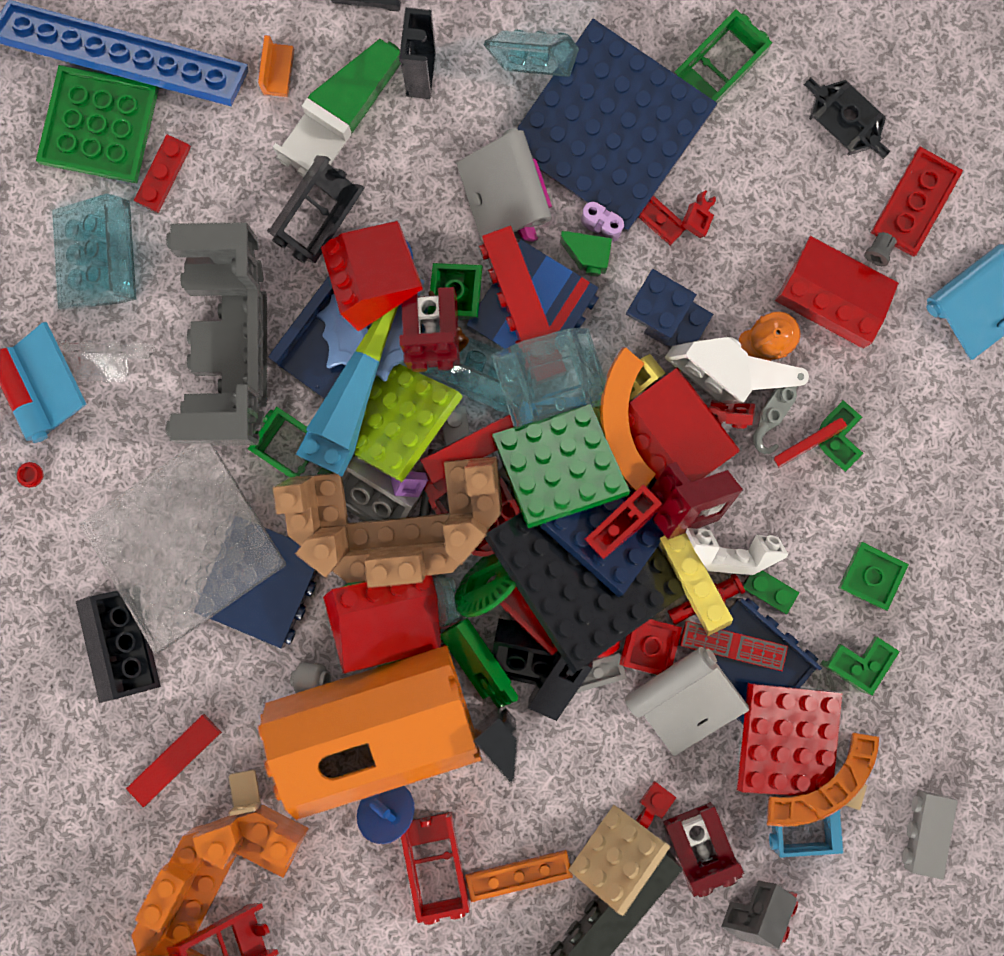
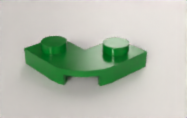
(838, 447)

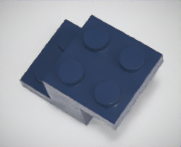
(668, 311)

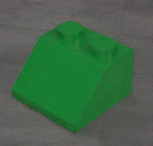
(467, 285)

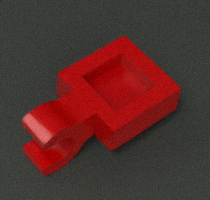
(656, 802)

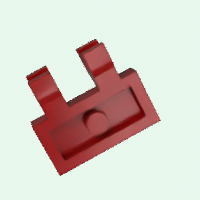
(734, 413)

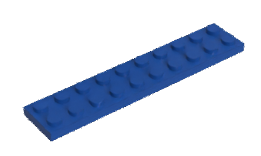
(121, 53)

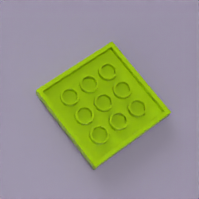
(402, 420)

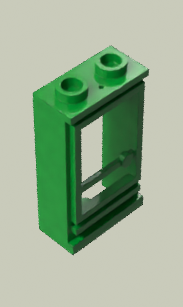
(742, 28)
(273, 422)

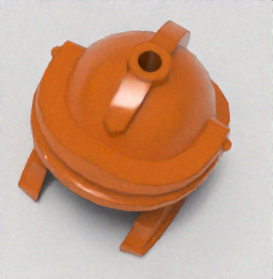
(763, 341)

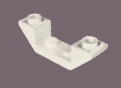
(760, 555)

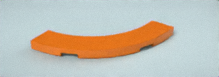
(615, 419)
(834, 794)

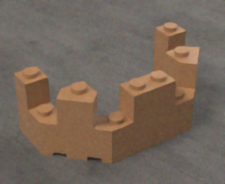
(396, 548)

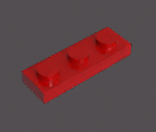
(162, 173)

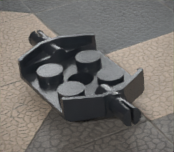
(856, 134)

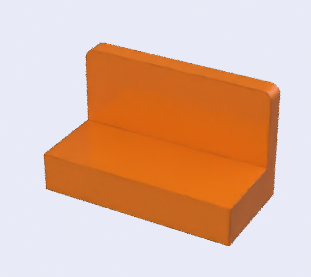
(275, 68)

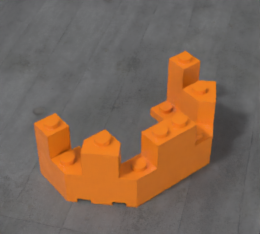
(200, 865)

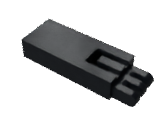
(555, 691)

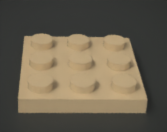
(618, 859)

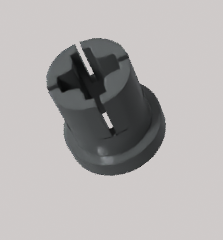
(881, 249)

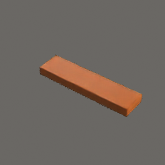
(518, 876)

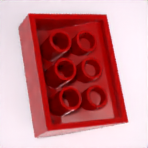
(370, 272)
(838, 292)
(676, 426)
(383, 622)

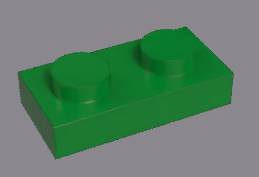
(771, 591)

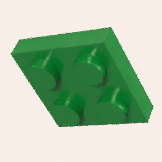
(873, 576)

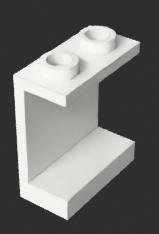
(314, 135)

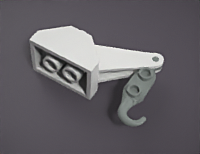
(730, 376)

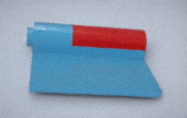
(38, 384)

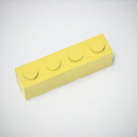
(696, 583)

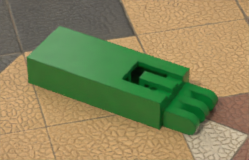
(479, 663)

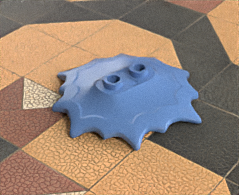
(345, 339)

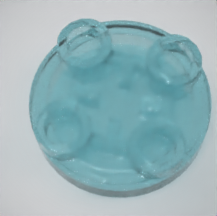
(446, 603)

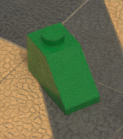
(587, 251)

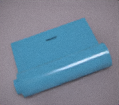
(974, 303)

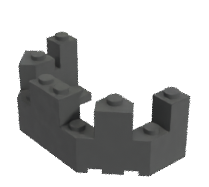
(223, 265)

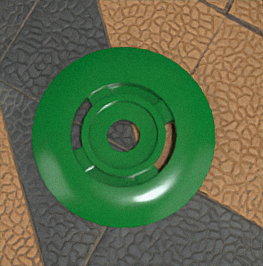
(477, 597)

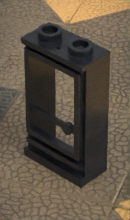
(420, 64)
(333, 183)

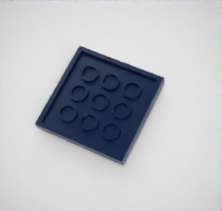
(620, 566)

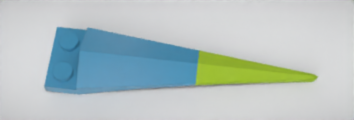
(338, 421)

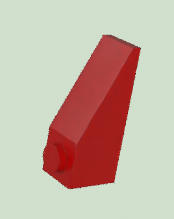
(624, 521)

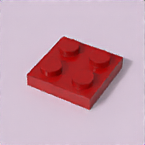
(651, 647)

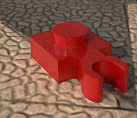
(698, 217)

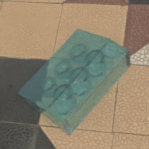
(94, 252)

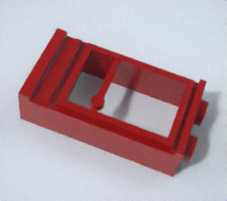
(426, 831)
(245, 929)

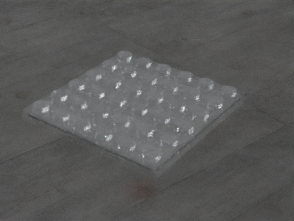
(182, 545)

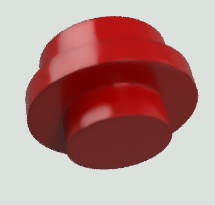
(30, 474)

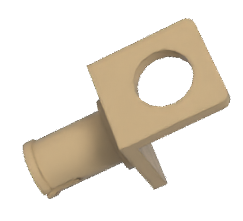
(244, 792)

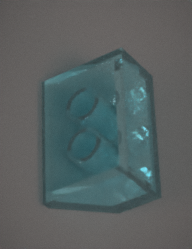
(533, 52)

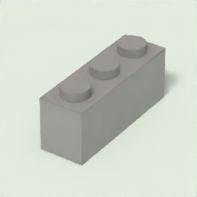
(929, 834)

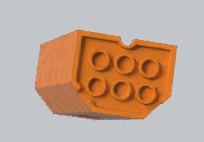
(403, 710)

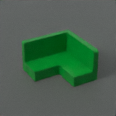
(865, 671)

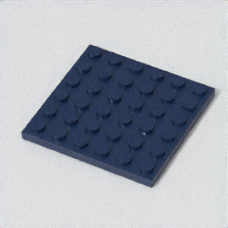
(614, 124)

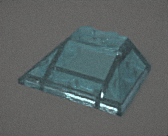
(549, 376)

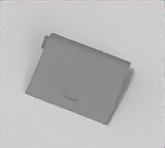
(504, 185)
(684, 696)

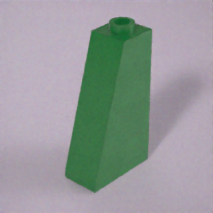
(359, 83)

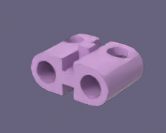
(602, 221)

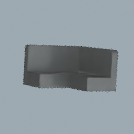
(764, 918)

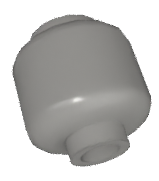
(309, 676)

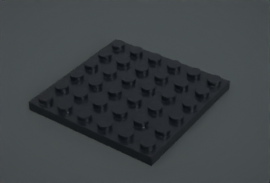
(572, 602)

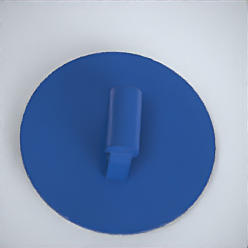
(386, 815)

